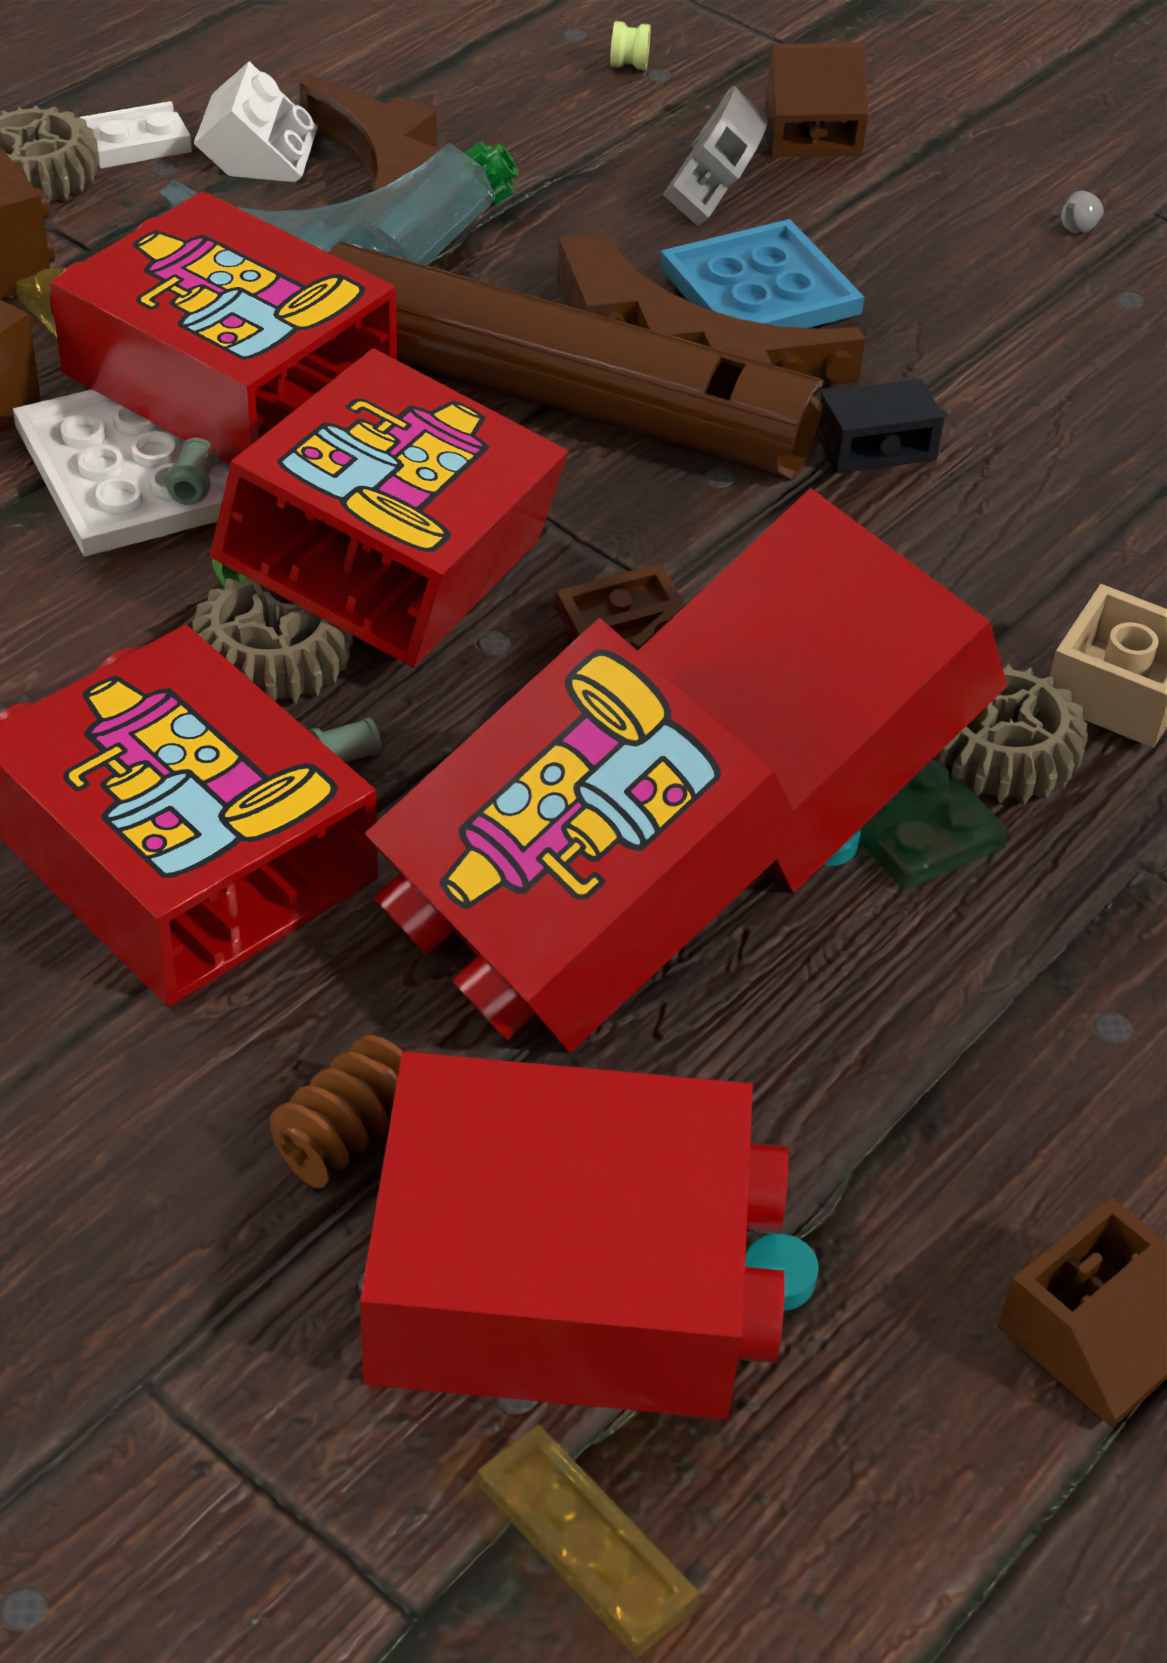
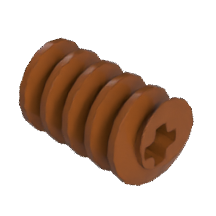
(338, 1110)

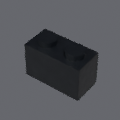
(880, 426)

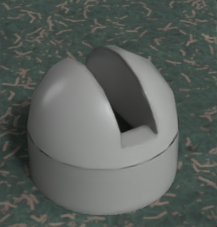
(1081, 212)

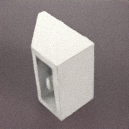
(256, 129)

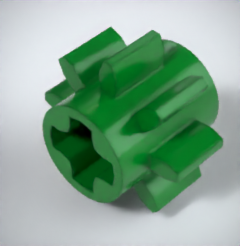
(498, 167)

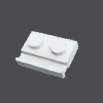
(139, 134)

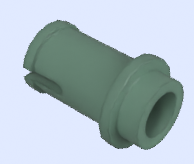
(189, 478)
(352, 740)

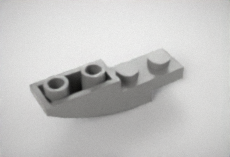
(717, 156)

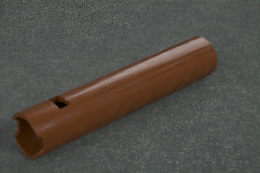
(599, 366)

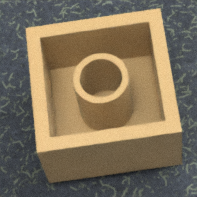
(1117, 665)

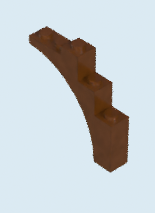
(380, 136)
(605, 283)

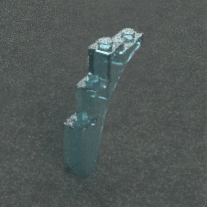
(404, 219)

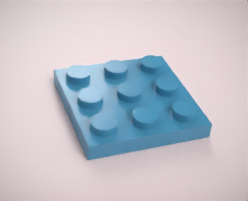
(763, 277)

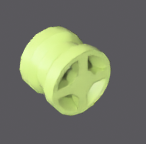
(630, 45)

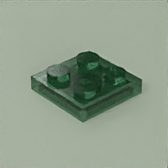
(931, 828)

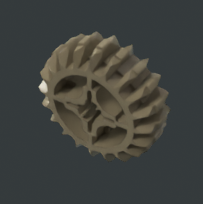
(52, 148)
(272, 639)
(1021, 741)

